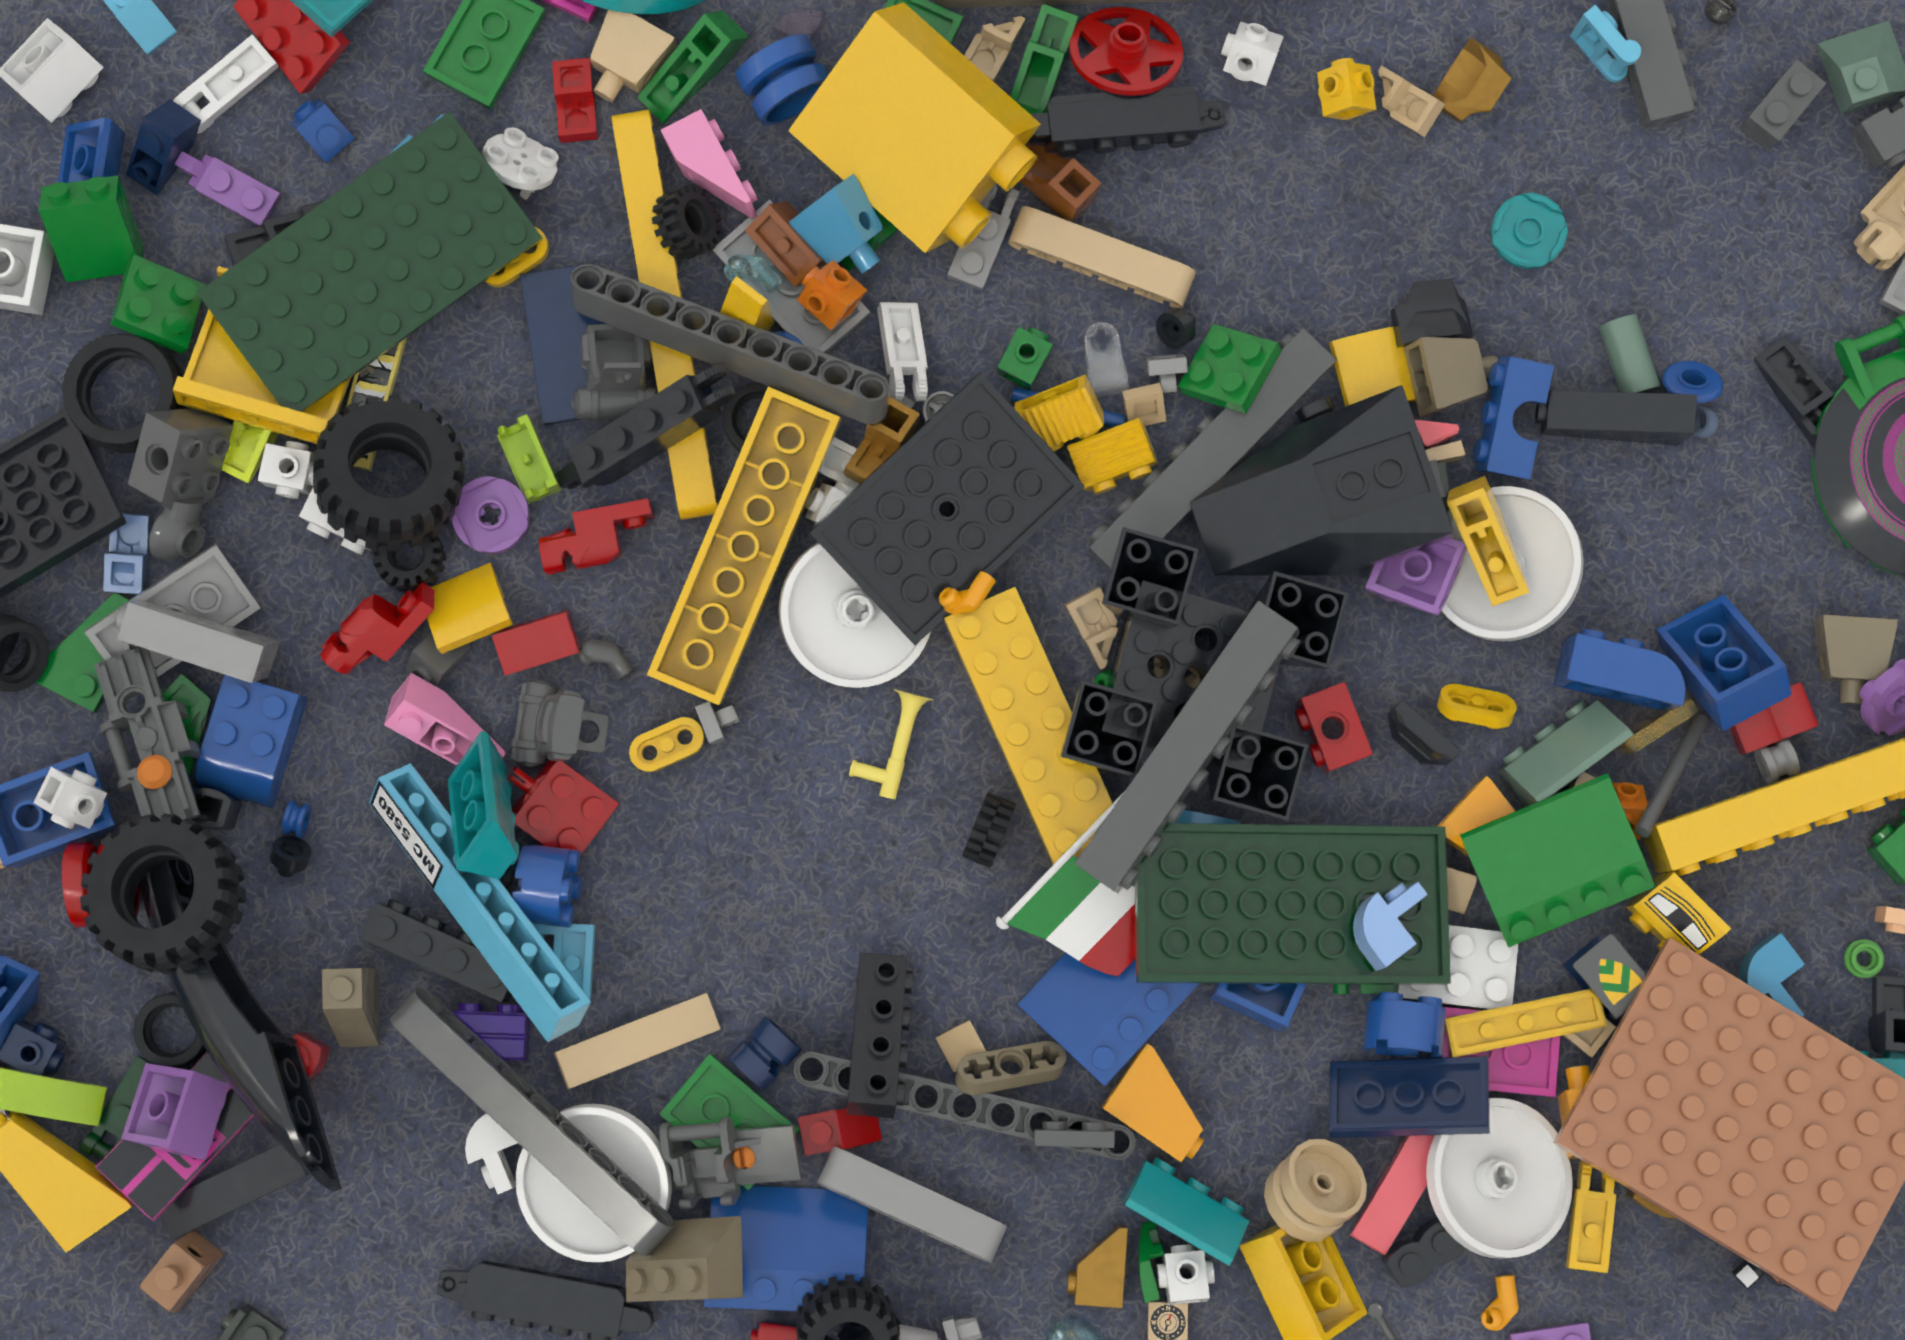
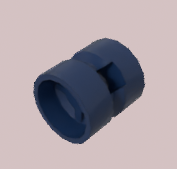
(764, 1053)

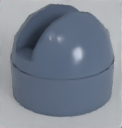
(1708, 428)

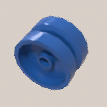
(782, 78)

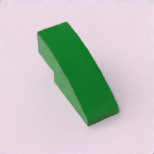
(1044, 58)

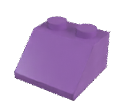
(175, 1111)

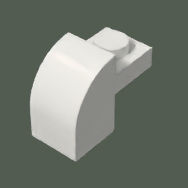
(487, 1141)

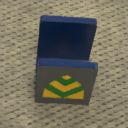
(1608, 972)

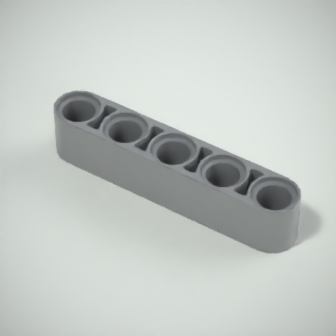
(912, 1204)

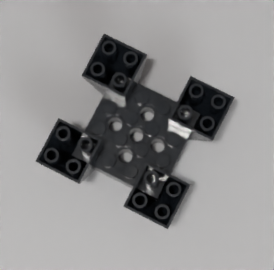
(1161, 621)

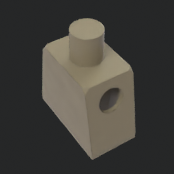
(1446, 372)
(1853, 651)

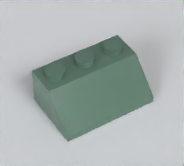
(1563, 752)

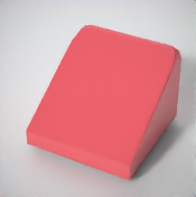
(1435, 432)

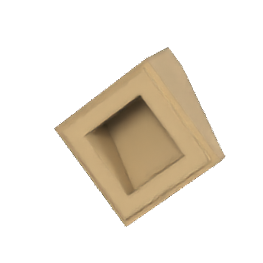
(1460, 889)
(959, 1043)

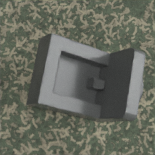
(431, 664)

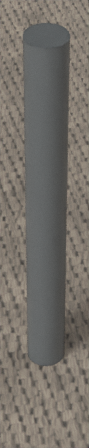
(1671, 775)

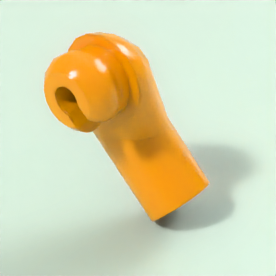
(967, 600)
(1504, 1306)

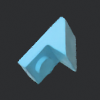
(143, 22)

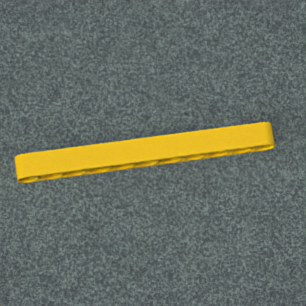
(658, 269)

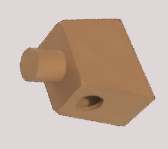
(180, 1271)

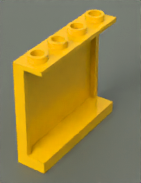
(227, 386)

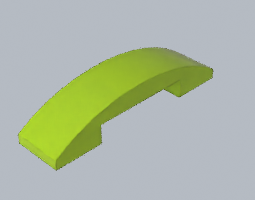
(51, 1097)

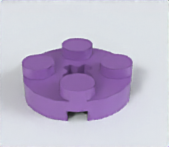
(511, 524)
(1885, 701)

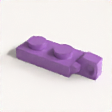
(230, 187)

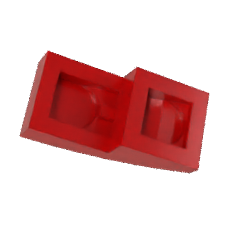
(575, 100)

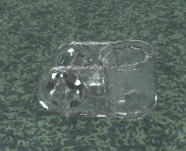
(1106, 367)

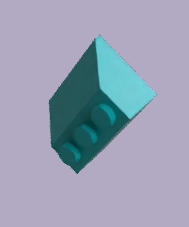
(482, 811)
(1187, 1210)

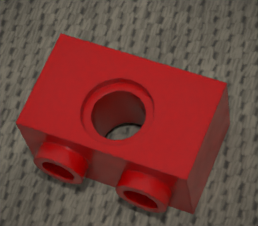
(1336, 705)

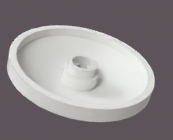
(1548, 558)
(838, 627)
(1502, 1188)
(560, 1216)

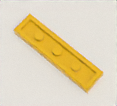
(1524, 1022)

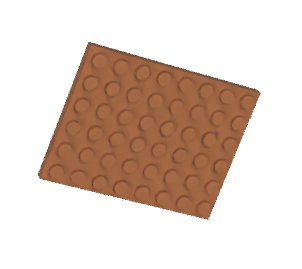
(1745, 1124)

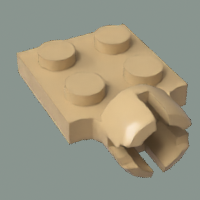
(1886, 225)

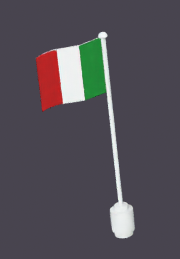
(1079, 912)

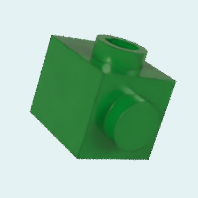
(1025, 357)

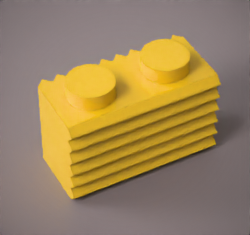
(1063, 412)
(1113, 455)

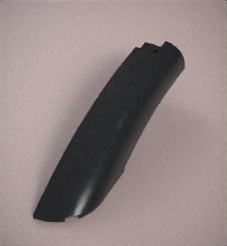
(241, 1037)

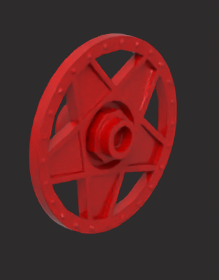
(1126, 51)

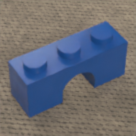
(1500, 447)

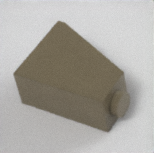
(352, 1005)

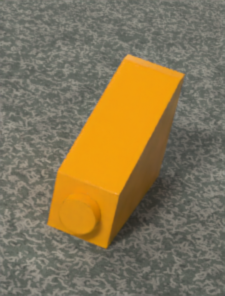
(1154, 1106)

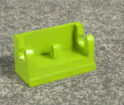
(528, 459)

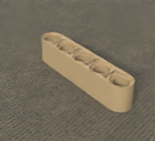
(1102, 255)

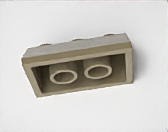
(691, 1263)

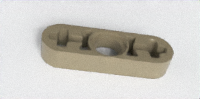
(997, 1079)

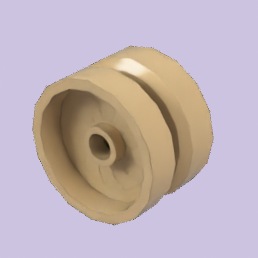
(1315, 1190)

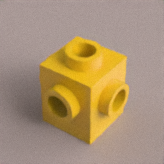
(1346, 89)

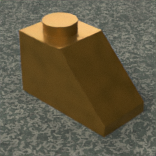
(1101, 1272)

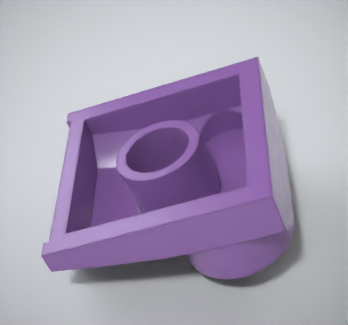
(1420, 576)

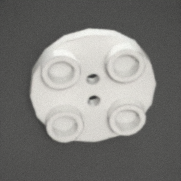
(521, 161)

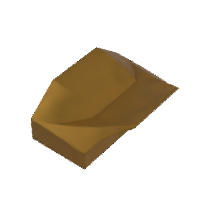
(1472, 82)

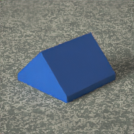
(91, 150)

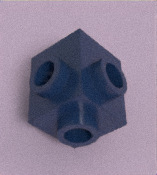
(23, 1039)

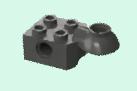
(179, 469)

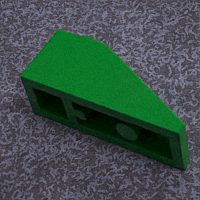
(693, 64)

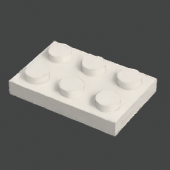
(1479, 971)

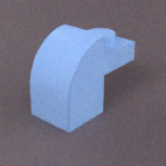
(1377, 924)

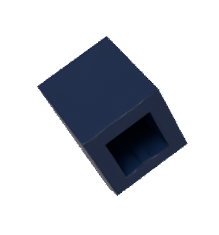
(159, 143)

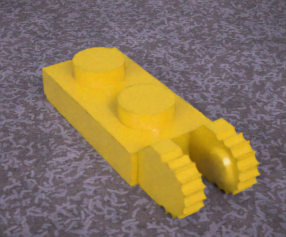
(1591, 1223)

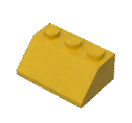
(1303, 1284)

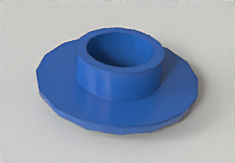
(1705, 380)

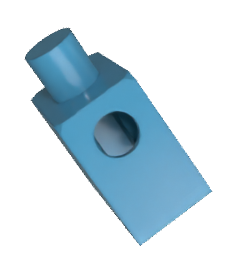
(841, 225)

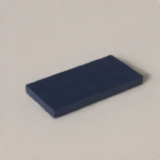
(555, 341)
(1409, 1097)

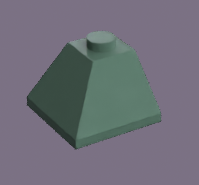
(1864, 67)

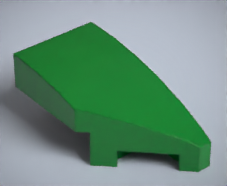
(1148, 1248)

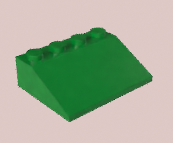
(1558, 860)

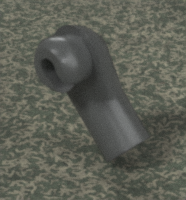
(605, 652)

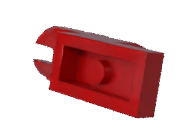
(594, 537)
(377, 629)

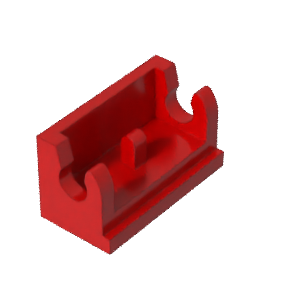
(536, 642)

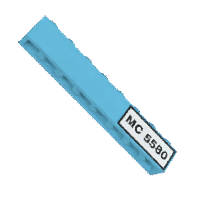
(480, 905)

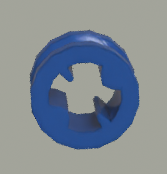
(296, 819)

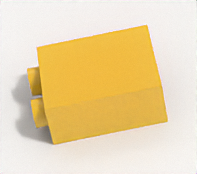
(917, 129)

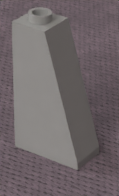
(197, 640)

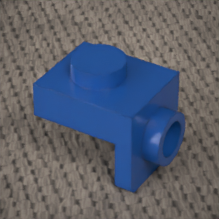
(321, 129)

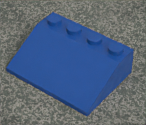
(1100, 1014)
(793, 1243)

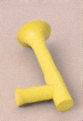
(892, 775)

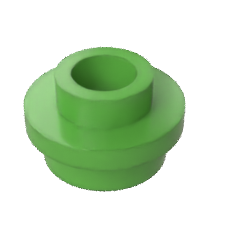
(1876, 958)

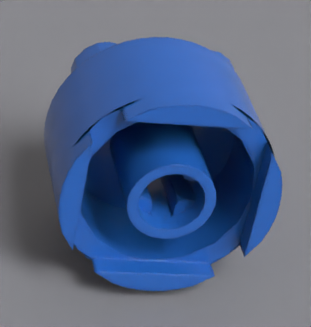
(548, 884)
(1404, 1026)

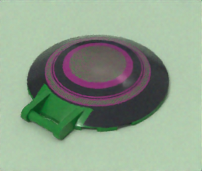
(1862, 451)

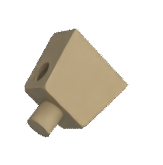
(628, 53)

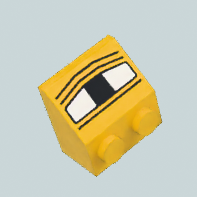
(1676, 913)

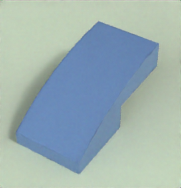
(128, 555)

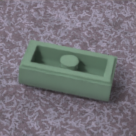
(1629, 355)

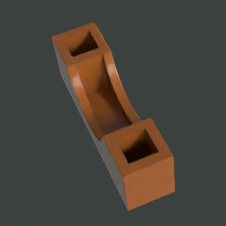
(1061, 183)

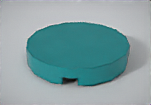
(1521, 242)

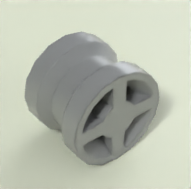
(1777, 761)

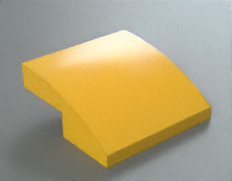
(1370, 365)
(468, 608)

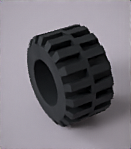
(846, 1302)

